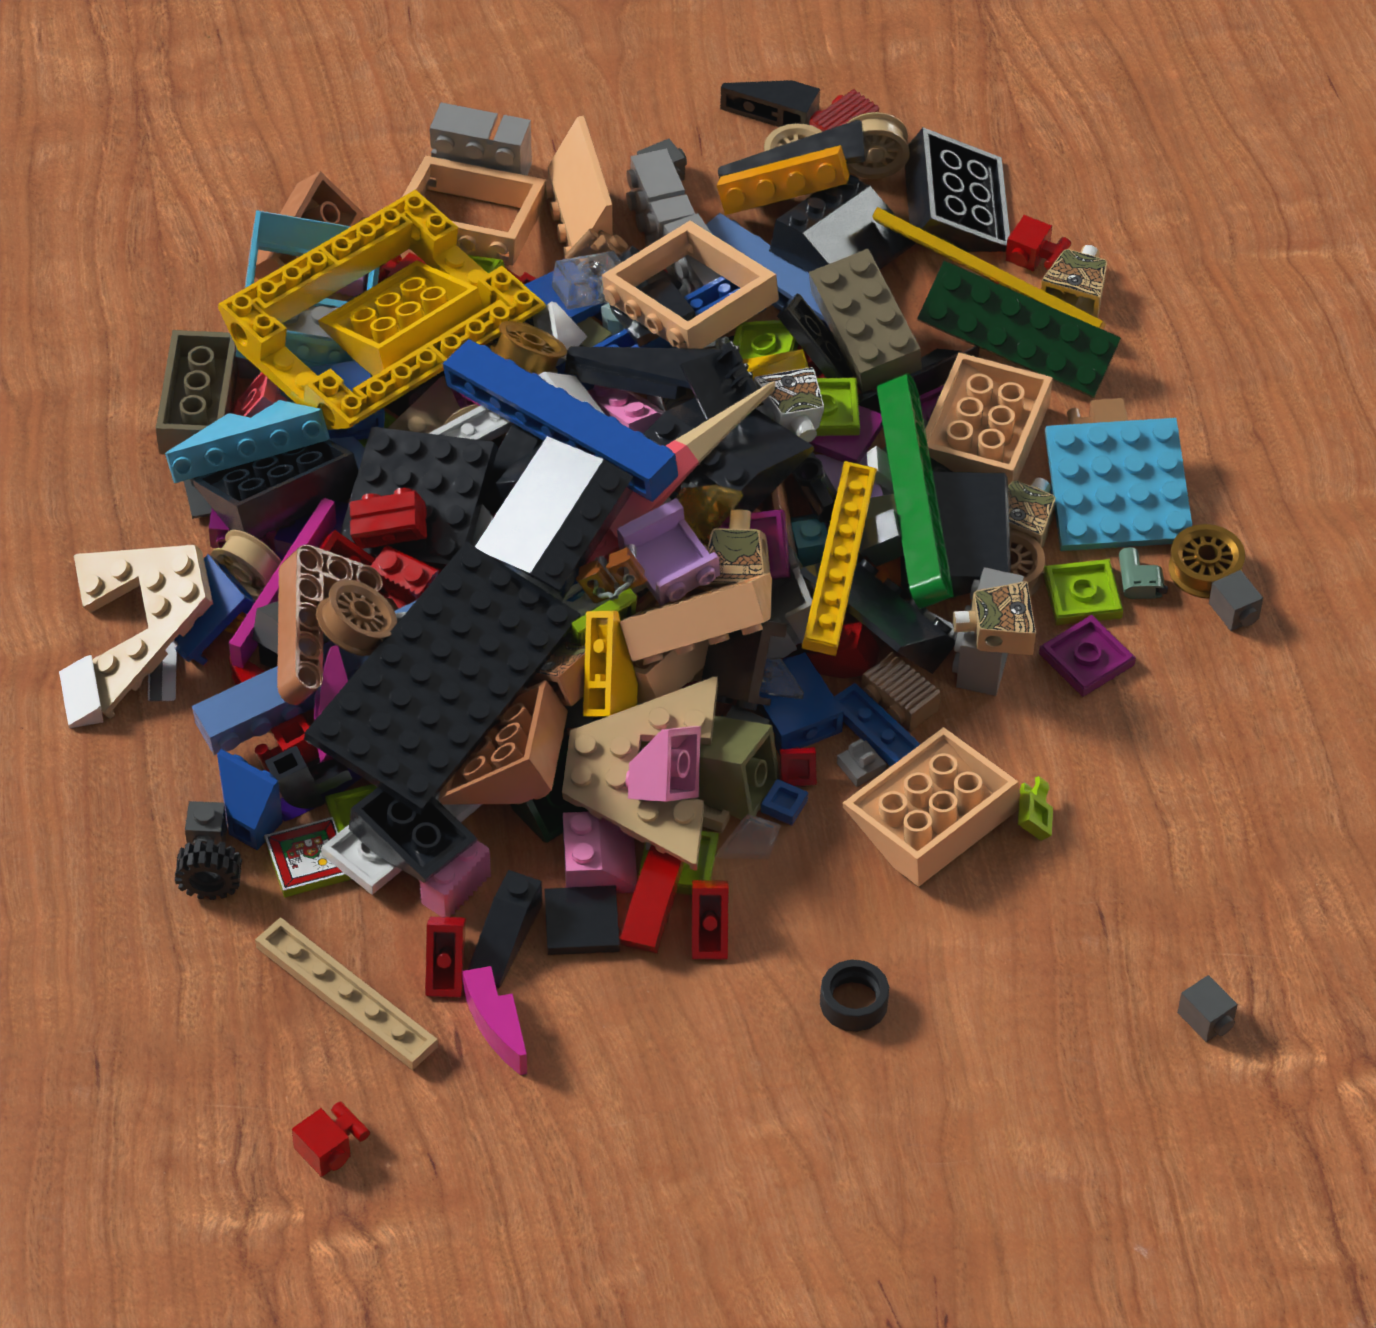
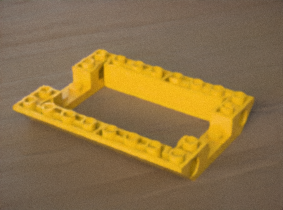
(412, 223)

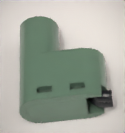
(1140, 580)

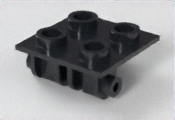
(719, 379)

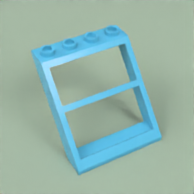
(296, 237)

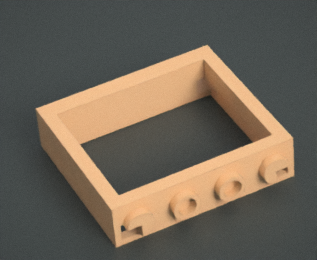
(490, 186)
(756, 285)

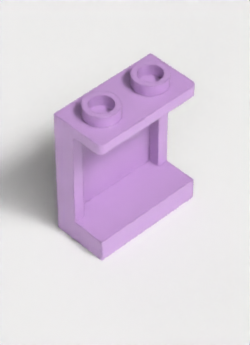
(669, 552)

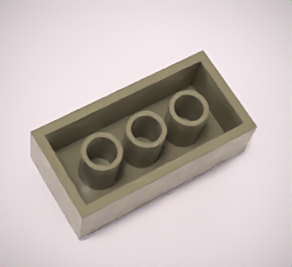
(865, 320)
(196, 385)

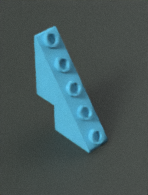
(244, 439)

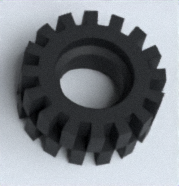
(208, 869)

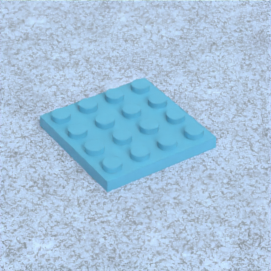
(1117, 483)

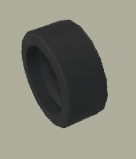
(857, 972)

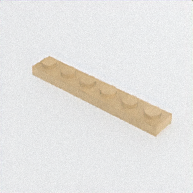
(346, 993)

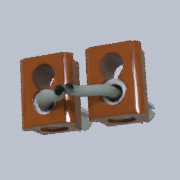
(623, 568)

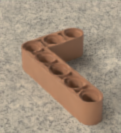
(302, 585)

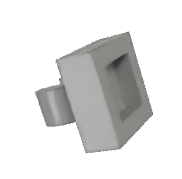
(860, 762)

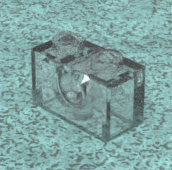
(580, 279)

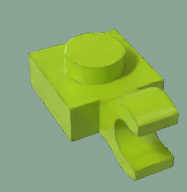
(1034, 812)

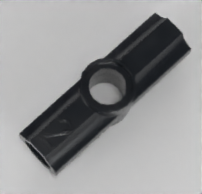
(816, 487)

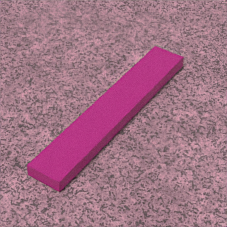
(313, 533)

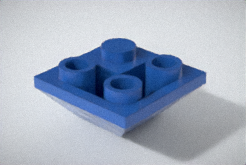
(249, 799)

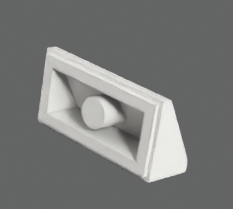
(81, 693)

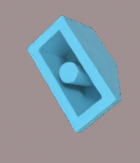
(809, 538)

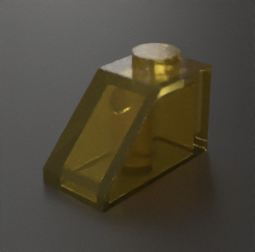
(707, 507)

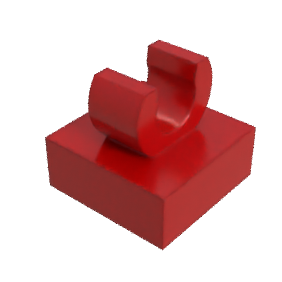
(798, 766)

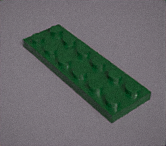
(1019, 329)

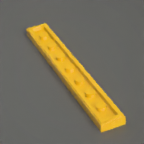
(980, 266)
(839, 559)

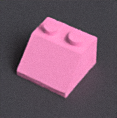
(667, 767)
(598, 853)

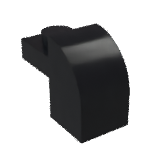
(302, 782)

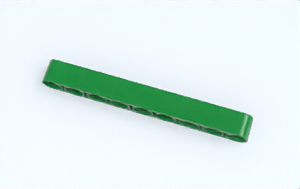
(914, 492)

